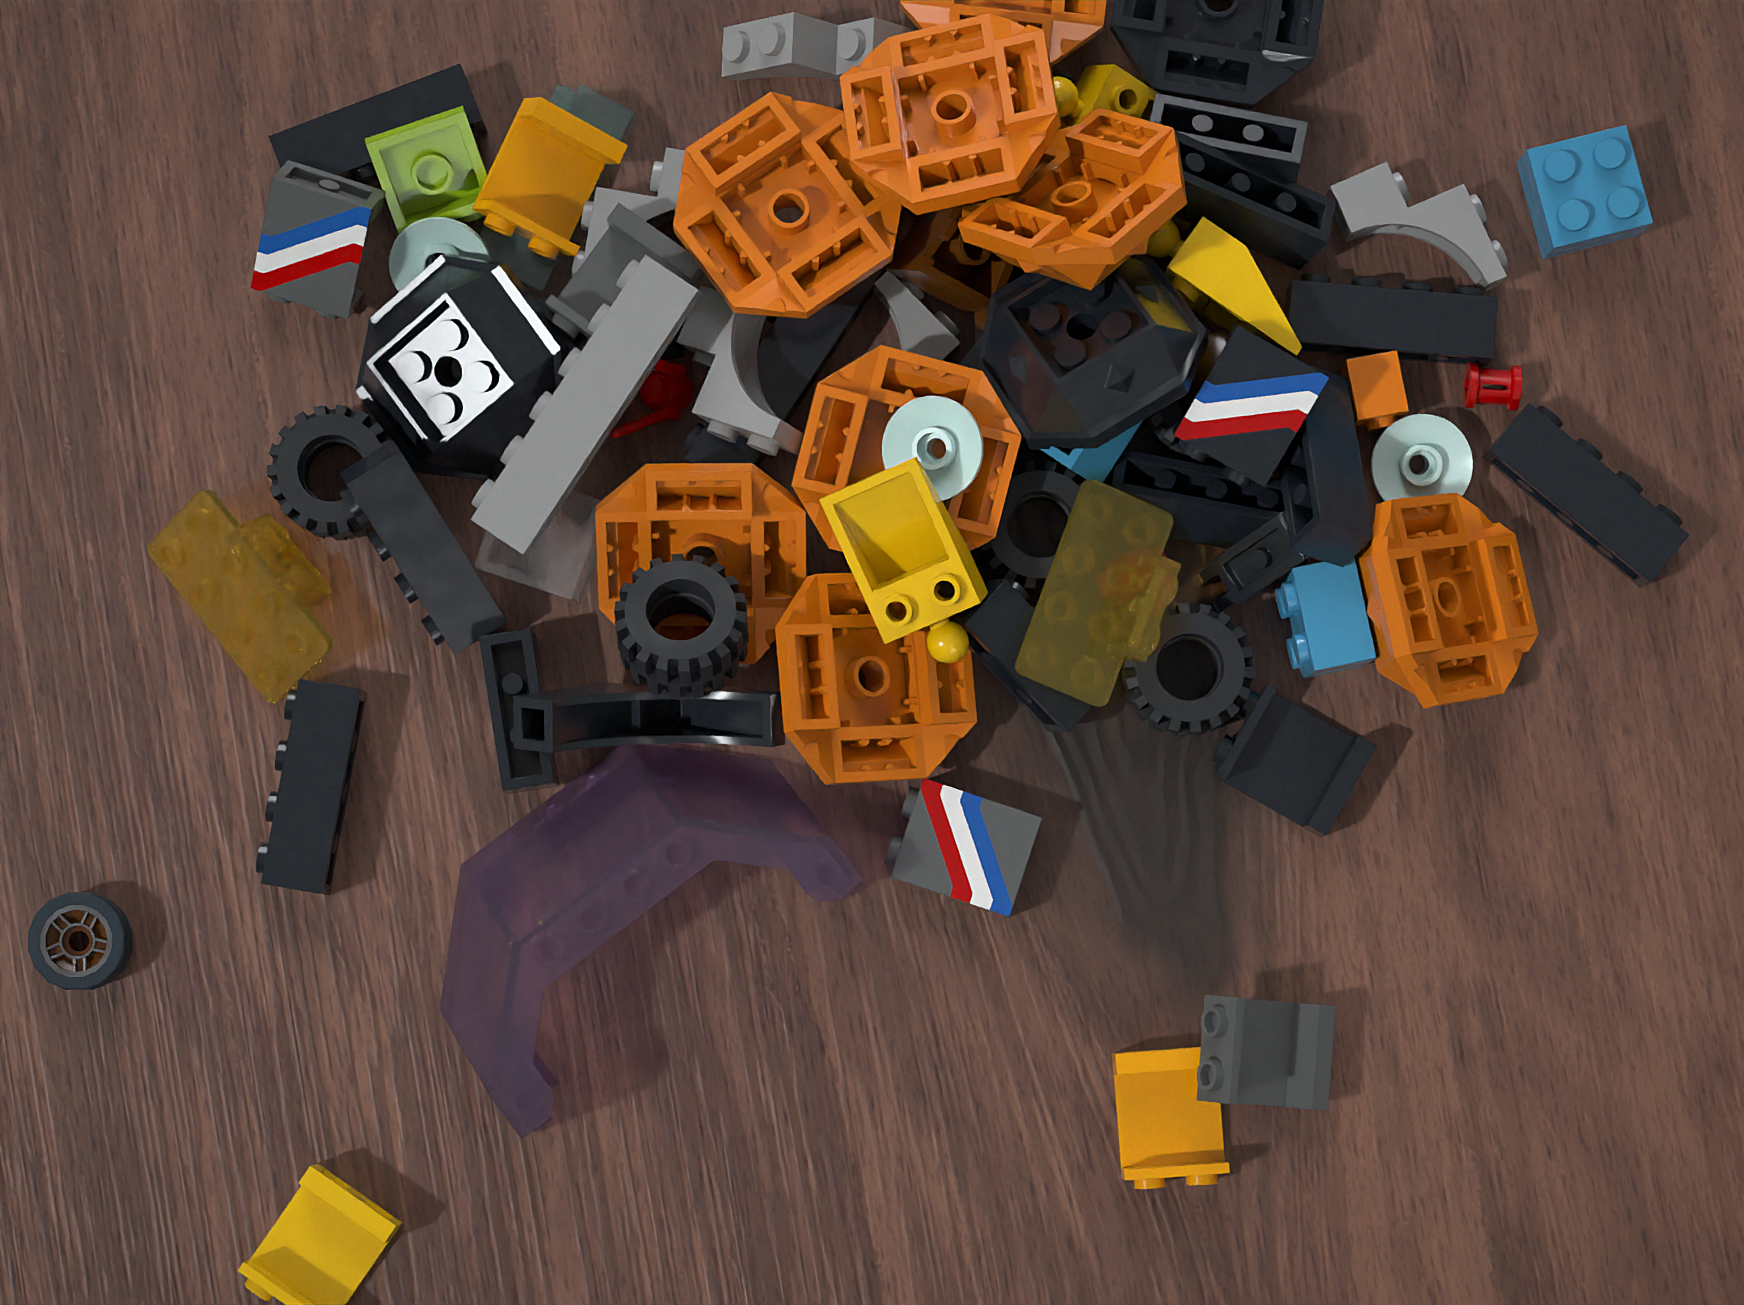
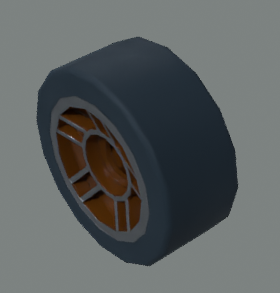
(68, 916)

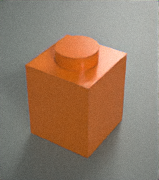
(1376, 390)

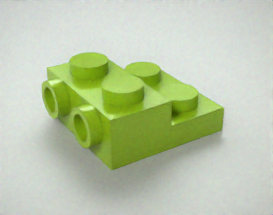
(429, 168)

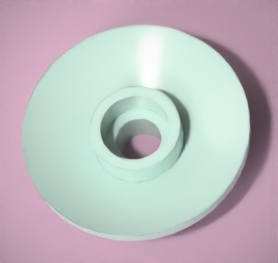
(419, 242)
(917, 427)
(1437, 441)

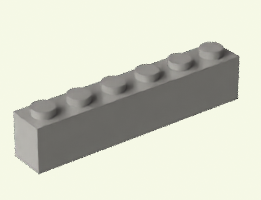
(585, 405)

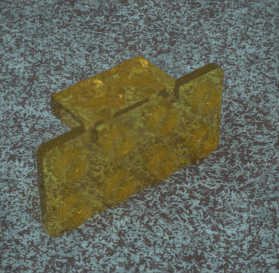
(247, 590)
(1100, 595)

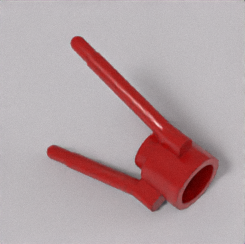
(664, 390)

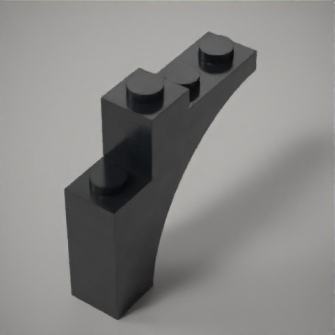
(631, 715)

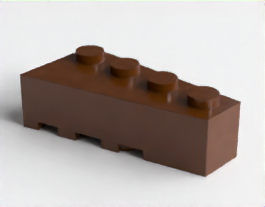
(945, 265)

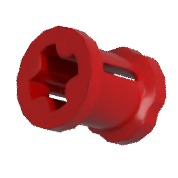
(1507, 396)

